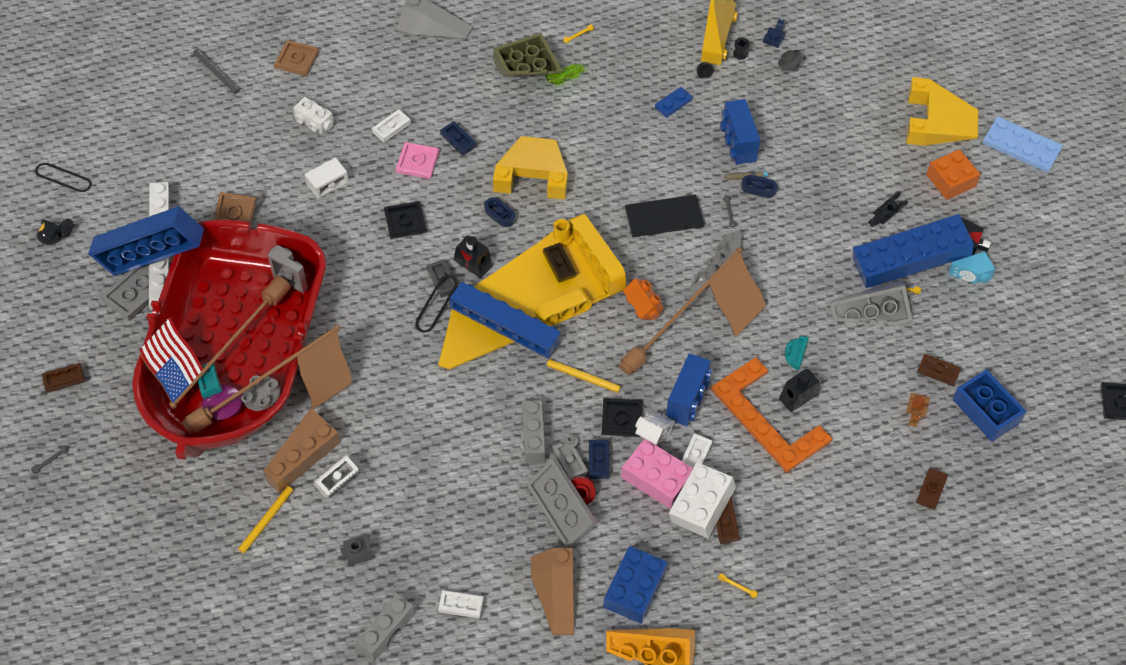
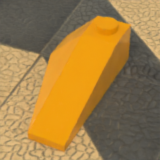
(653, 646)

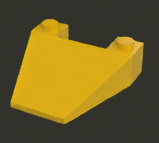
(719, 21)
(946, 115)
(532, 159)

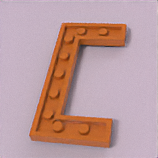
(786, 455)

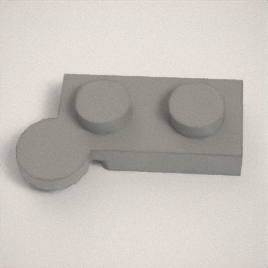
(569, 457)

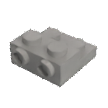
(283, 265)

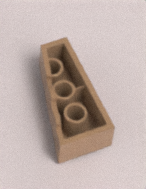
(303, 449)

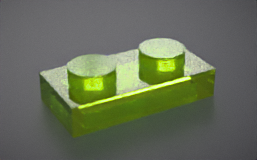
(570, 72)

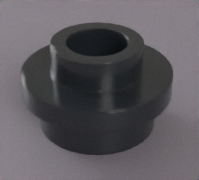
(704, 70)

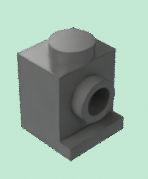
(359, 555)

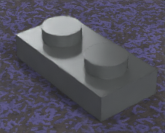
(436, 271)

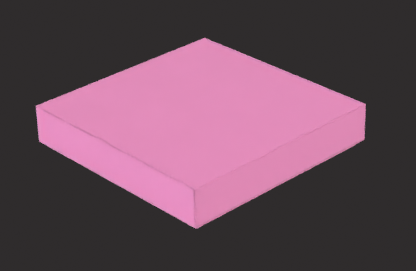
(417, 160)

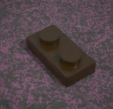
(559, 262)

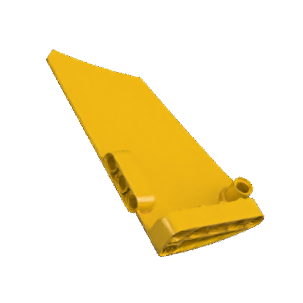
(532, 287)

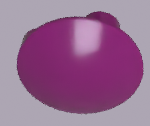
(228, 410)

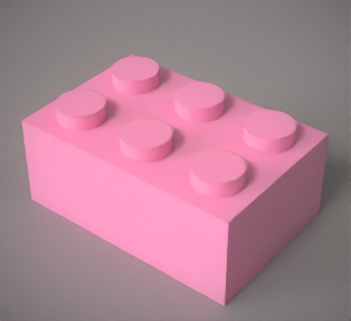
(656, 473)

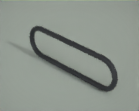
(90, 183)
(440, 312)

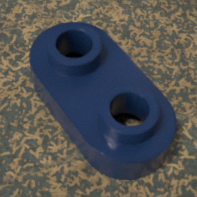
(759, 185)
(502, 211)

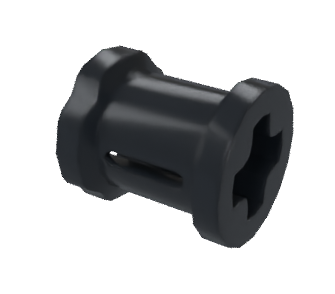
(741, 46)

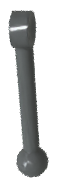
(732, 223)
(35, 469)

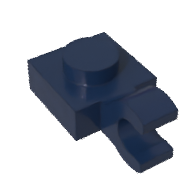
(775, 36)

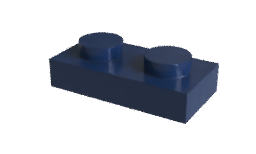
(458, 138)
(598, 459)

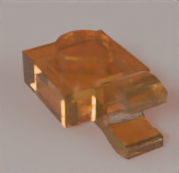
(917, 407)

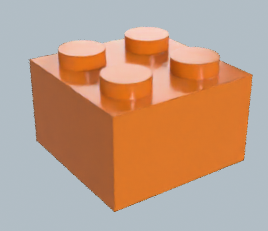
(953, 174)

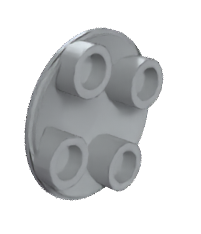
(262, 394)

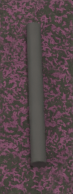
(216, 71)

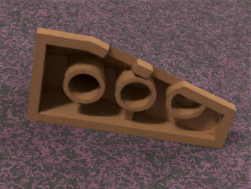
(554, 586)

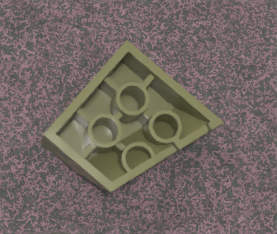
(526, 57)

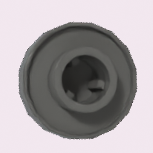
(790, 60)

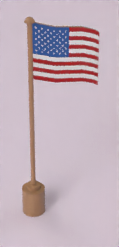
(174, 360)

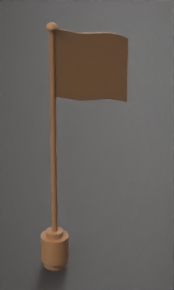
(735, 295)
(320, 367)

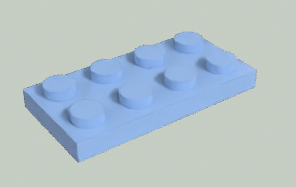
(1022, 144)

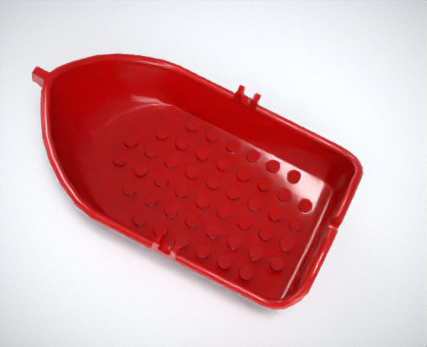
(209, 299)

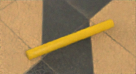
(584, 376)
(265, 519)

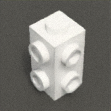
(313, 116)

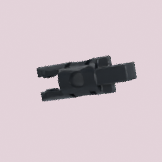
(887, 210)

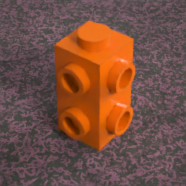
(643, 299)

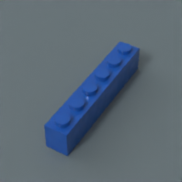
(505, 319)

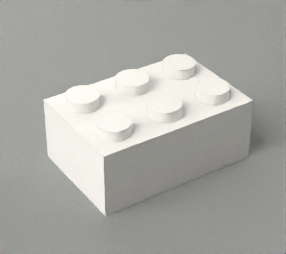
(702, 500)

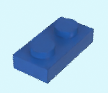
(673, 102)

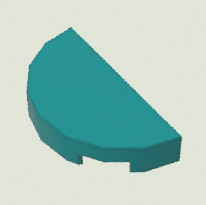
(795, 350)

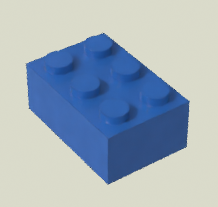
(740, 132)
(689, 390)
(989, 405)
(635, 584)

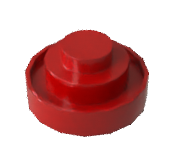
(585, 488)

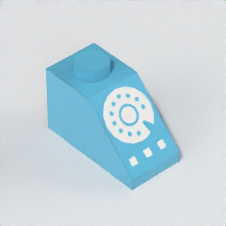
(973, 268)

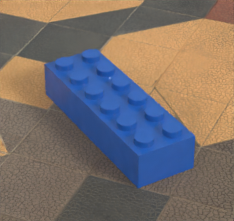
(146, 241)
(912, 251)

